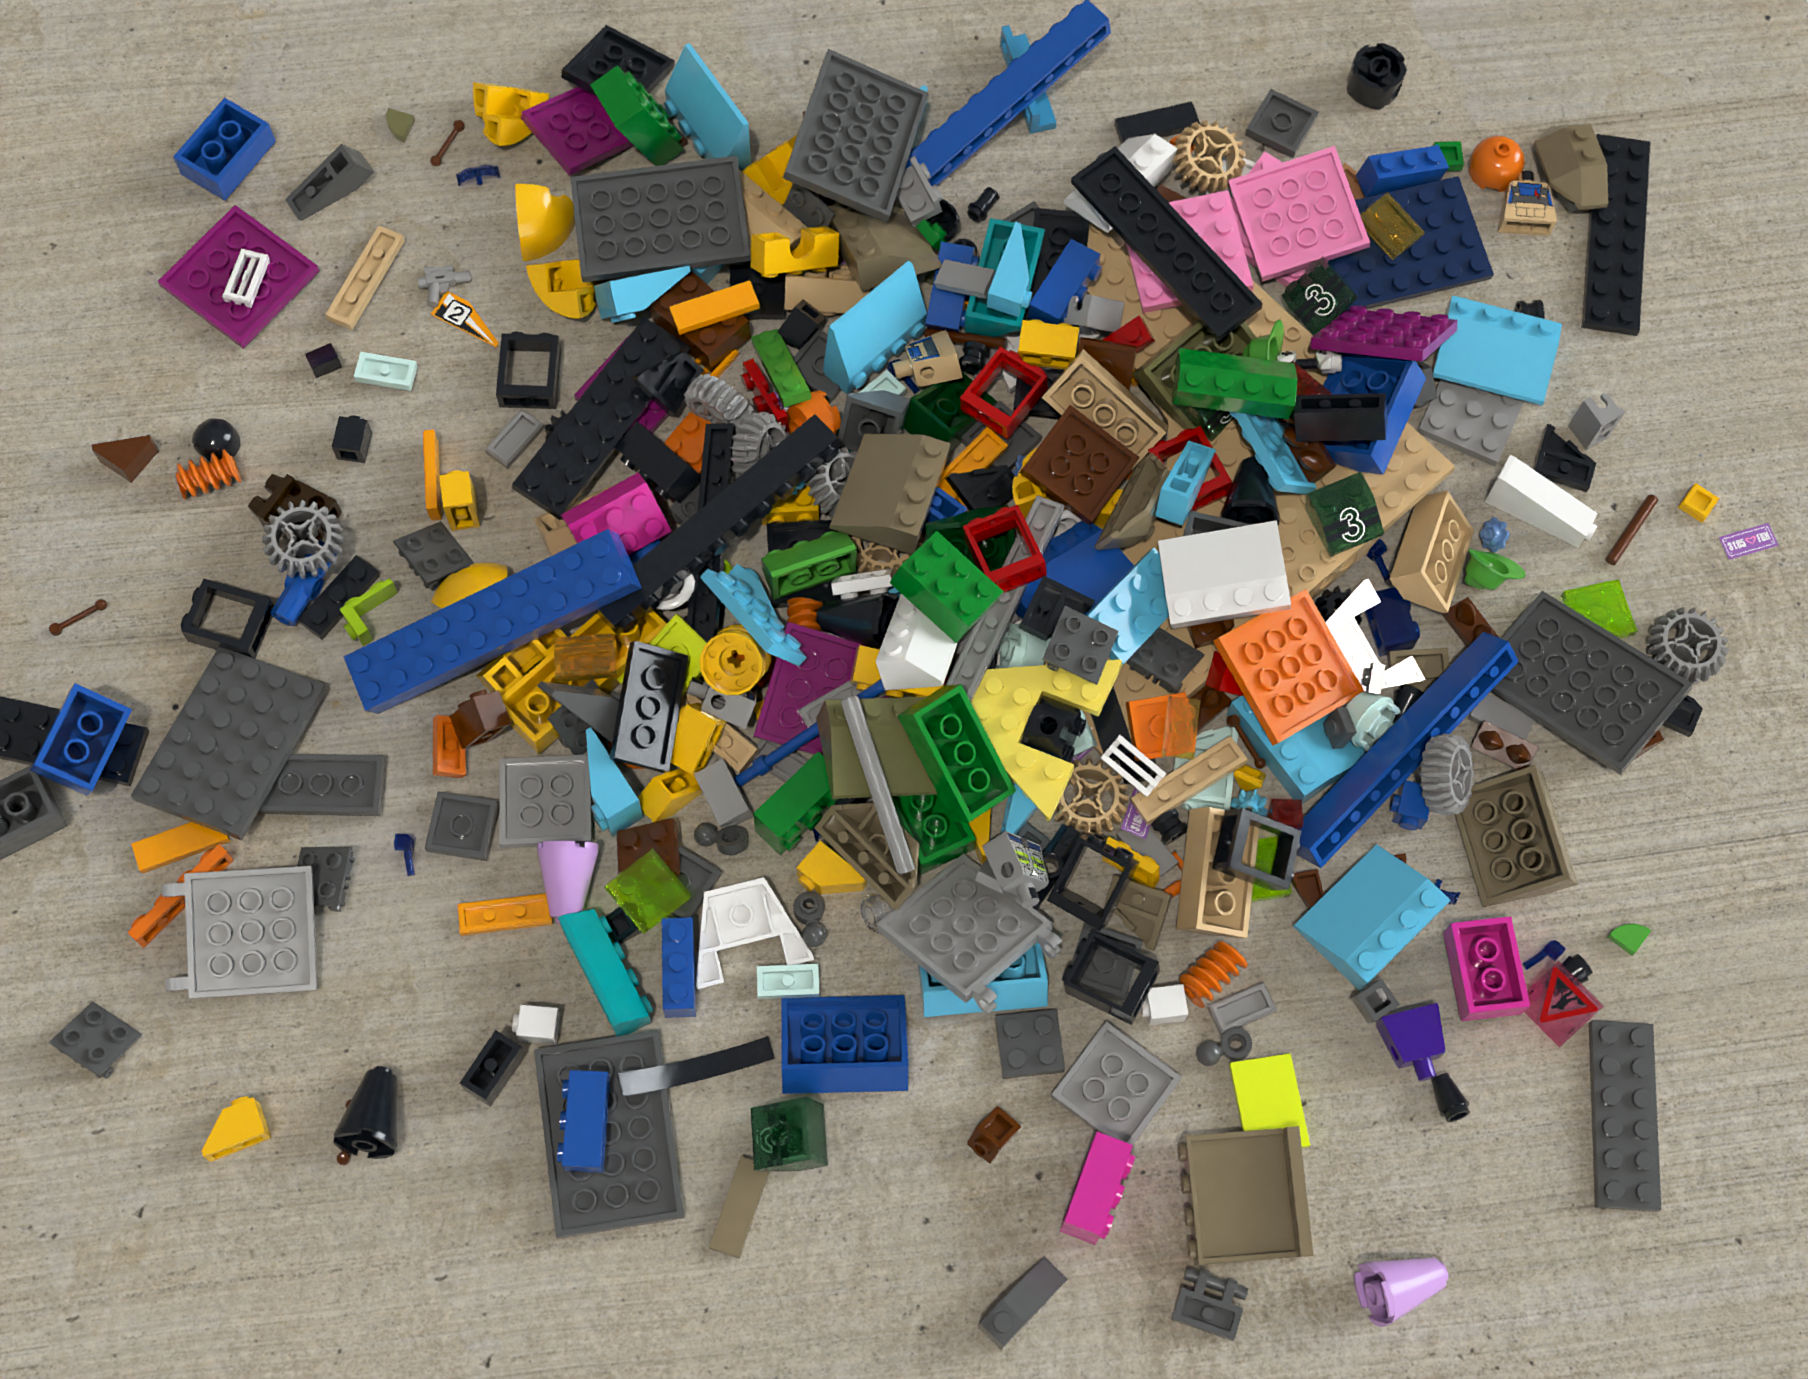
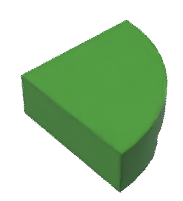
(1629, 937)

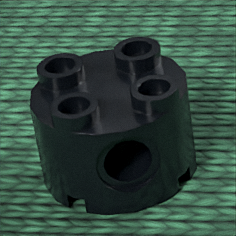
(1376, 75)
(1051, 717)

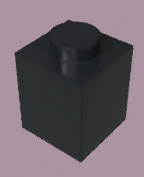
(800, 324)
(352, 439)

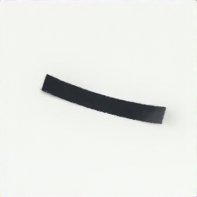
(696, 1068)

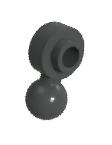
(729, 840)
(813, 933)
(1209, 1053)

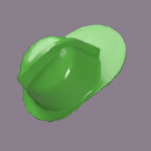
(1266, 346)
(1490, 570)

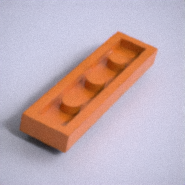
(165, 909)

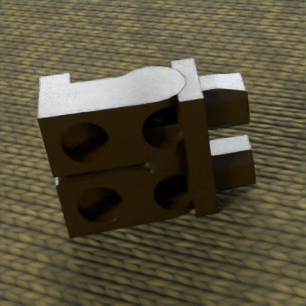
(290, 490)

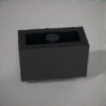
(492, 1068)

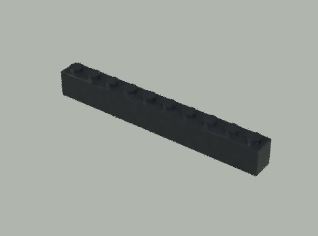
(722, 520)

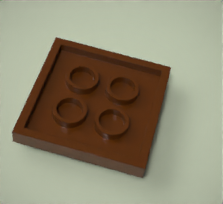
(1079, 464)

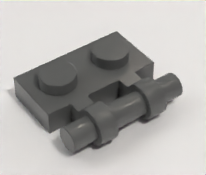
(1206, 1312)

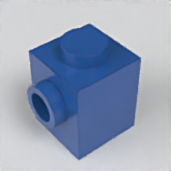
(1409, 806)

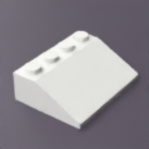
(1224, 574)

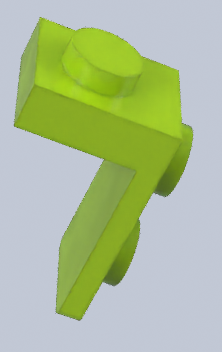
(358, 606)

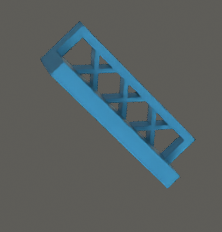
(1039, 113)

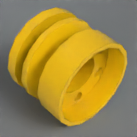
(728, 673)

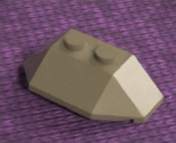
(1574, 164)
(1136, 507)
(860, 840)

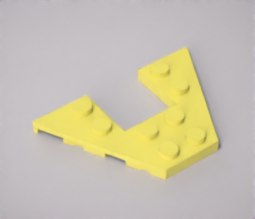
(1004, 706)

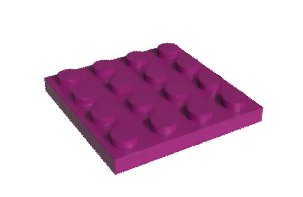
(205, 269)
(1385, 333)
(793, 686)

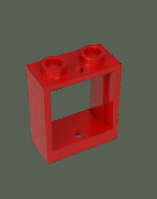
(990, 415)
(1211, 490)
(1017, 573)

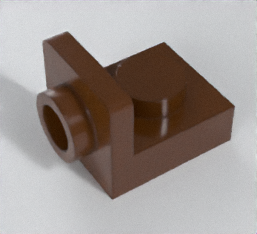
(1206, 633)
(993, 1134)

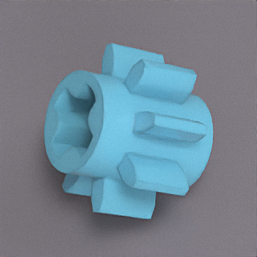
(1252, 800)

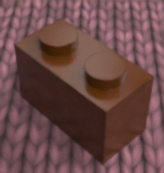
(480, 718)

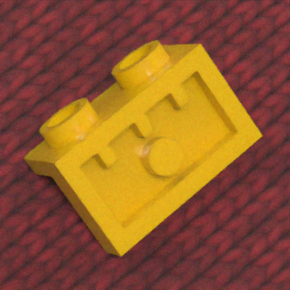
(794, 509)

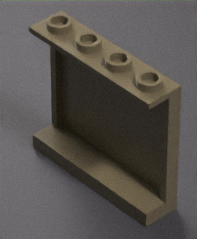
(1245, 1196)

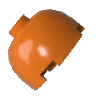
(1496, 163)

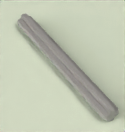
(877, 784)

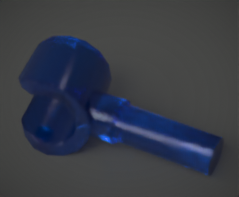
(907, 380)
(1375, 554)
(405, 843)
(1552, 949)

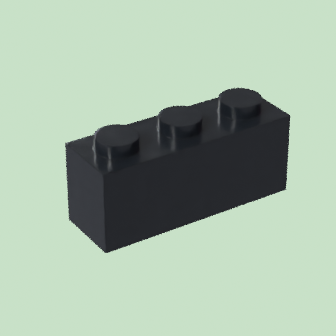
(1340, 417)
(657, 463)

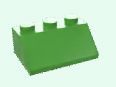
(809, 563)

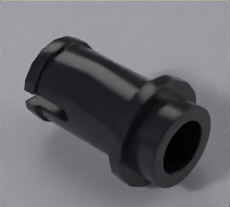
(978, 210)

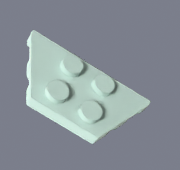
(1220, 793)

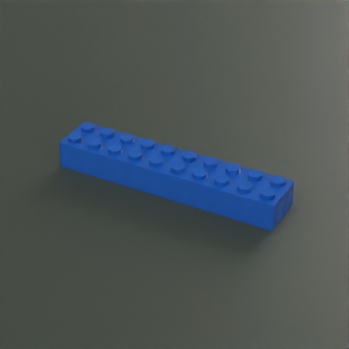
(492, 621)

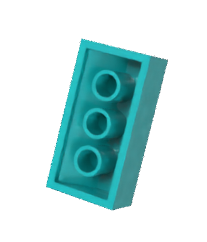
(991, 322)
(605, 972)

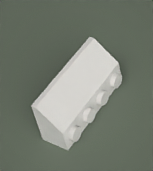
(1151, 158)
(913, 650)

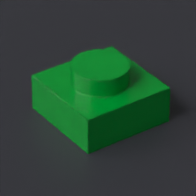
(1453, 154)
(933, 233)

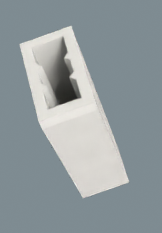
(1541, 503)

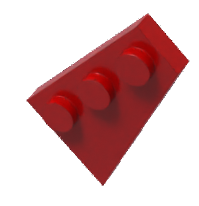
(763, 402)

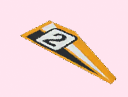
(463, 316)

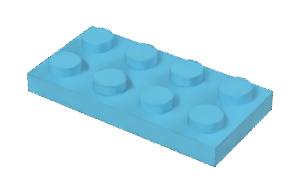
(1273, 453)
(1134, 606)
(753, 616)

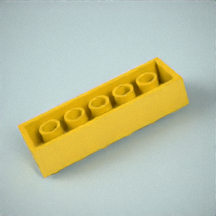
(531, 706)

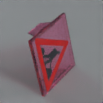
(1561, 1004)

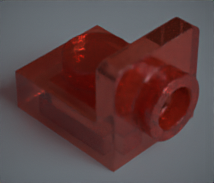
(1286, 812)

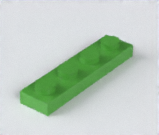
(781, 368)

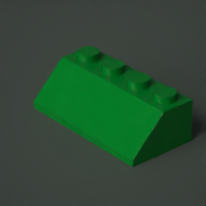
(1235, 383)

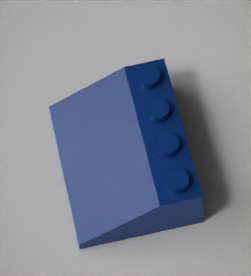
(1373, 375)
(1079, 565)
(844, 1044)

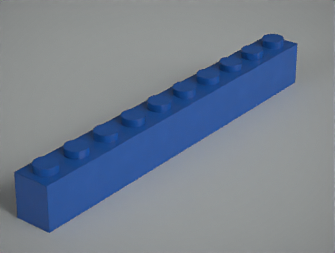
(1011, 91)
(1401, 747)

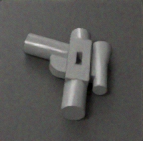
(439, 280)

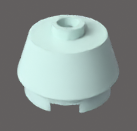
(1020, 649)
(1371, 717)

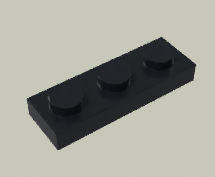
(349, 583)

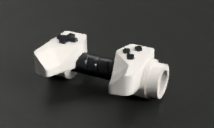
(1325, 361)

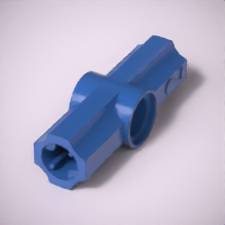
(298, 594)

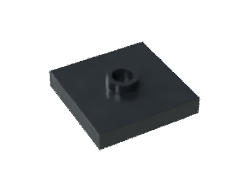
(768, 291)

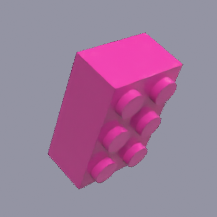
(623, 508)
(1486, 969)
(1098, 1189)

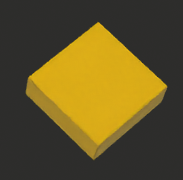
(1698, 502)

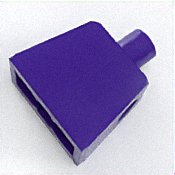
(1414, 1039)

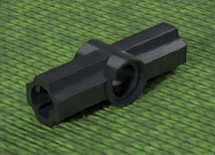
(1057, 854)

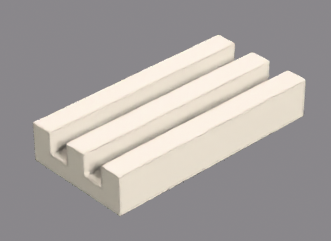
(239, 298)
(1153, 782)

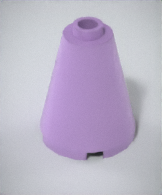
(566, 874)
(1397, 1286)

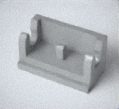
(1096, 313)
(1593, 423)
(724, 794)

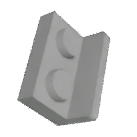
(917, 195)

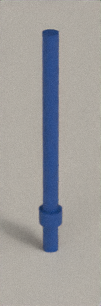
(764, 764)

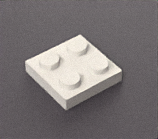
(850, 585)

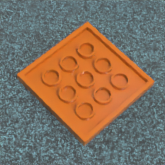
(1289, 667)

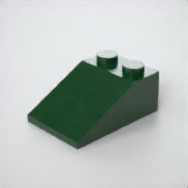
(938, 411)
(993, 549)

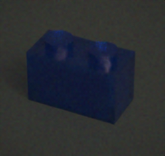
(1392, 623)

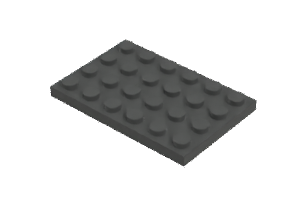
(856, 136)
(660, 218)
(1587, 683)
(229, 743)
(640, 1157)

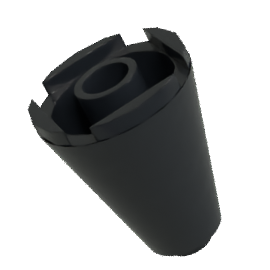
(1251, 495)
(859, 618)
(371, 1117)

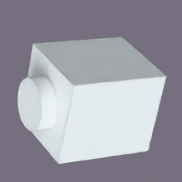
(1165, 1005)
(537, 1024)

